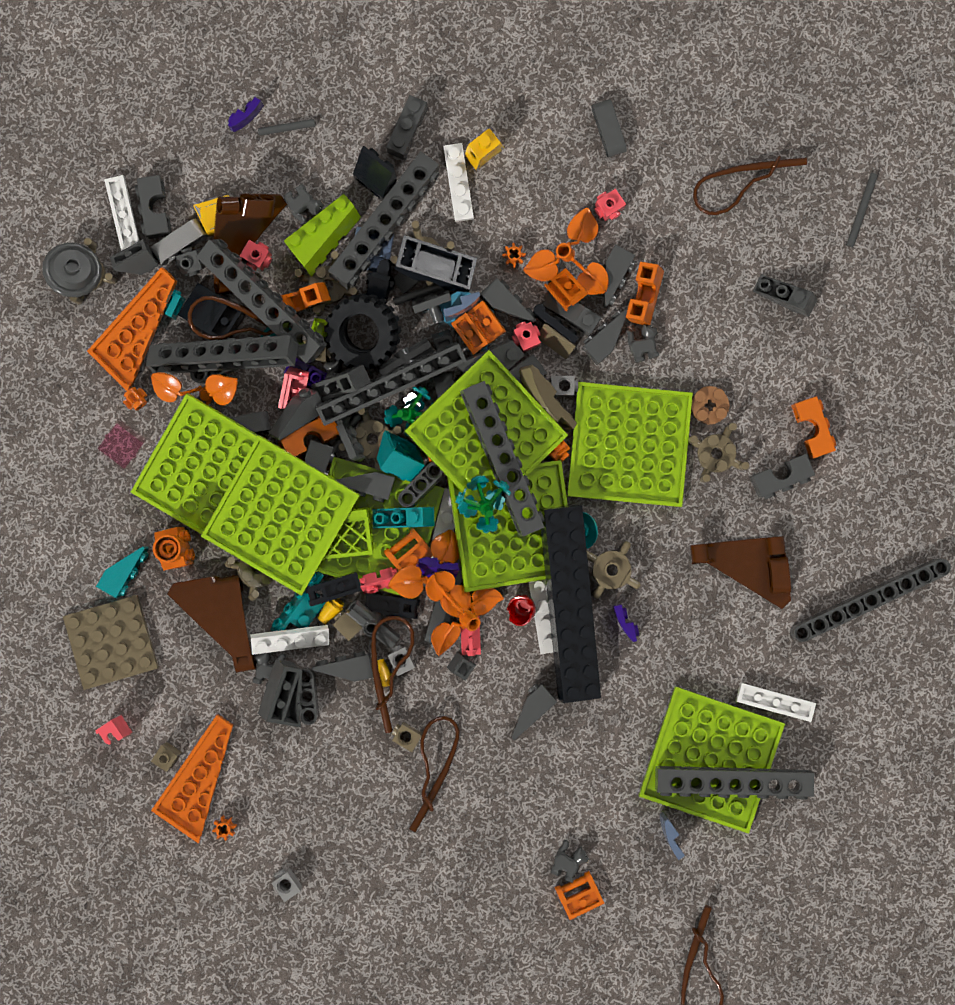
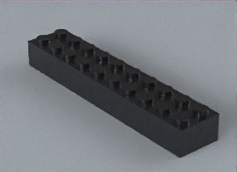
(570, 604)

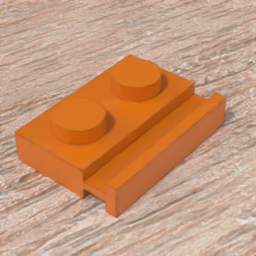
(566, 289)

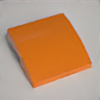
(478, 327)

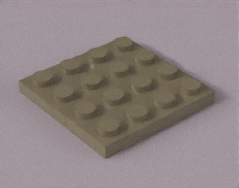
(110, 642)

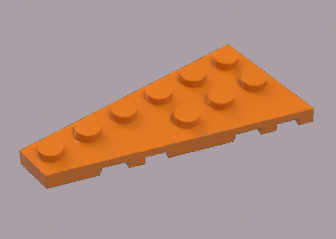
(128, 337)
(191, 791)

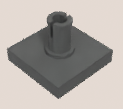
(432, 303)

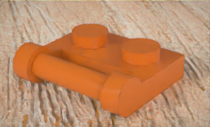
(411, 557)
(581, 901)

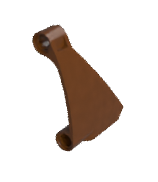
(243, 220)
(754, 563)
(219, 610)

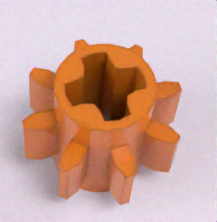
(514, 260)
(135, 398)
(560, 452)
(218, 829)

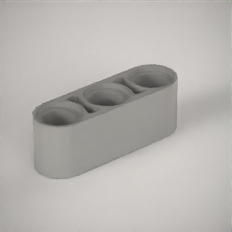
(182, 238)

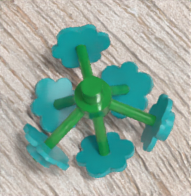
(413, 405)
(493, 500)

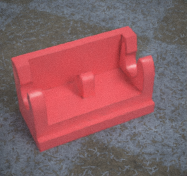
(293, 382)
(117, 727)

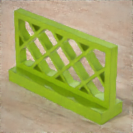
(356, 514)

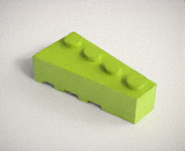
(321, 233)

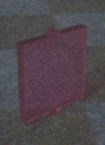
(120, 446)

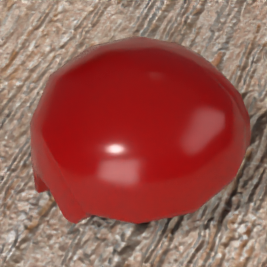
(521, 610)

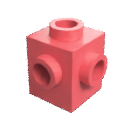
(612, 199)
(251, 252)
(526, 343)

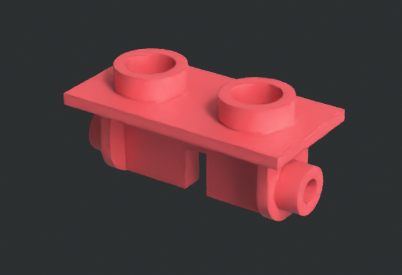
(371, 584)
(470, 642)

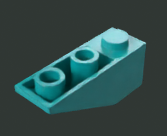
(403, 517)
(117, 577)

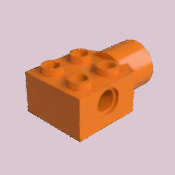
(173, 548)

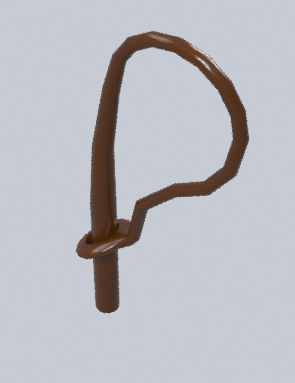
(747, 167)
(234, 305)
(382, 699)
(427, 800)
(698, 937)

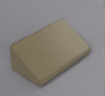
(556, 341)

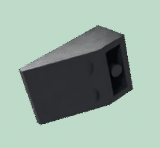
(374, 173)
(211, 315)

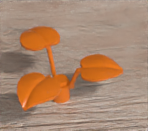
(543, 263)
(217, 387)
(409, 580)
(483, 601)

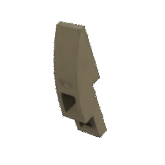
(544, 394)

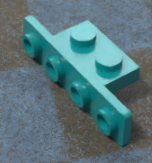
(298, 609)

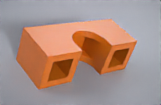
(649, 282)
(306, 297)
(822, 441)
(294, 442)

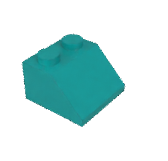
(399, 457)

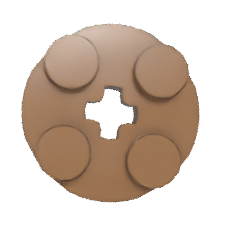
(717, 397)

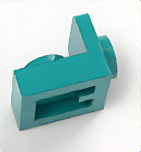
(174, 305)

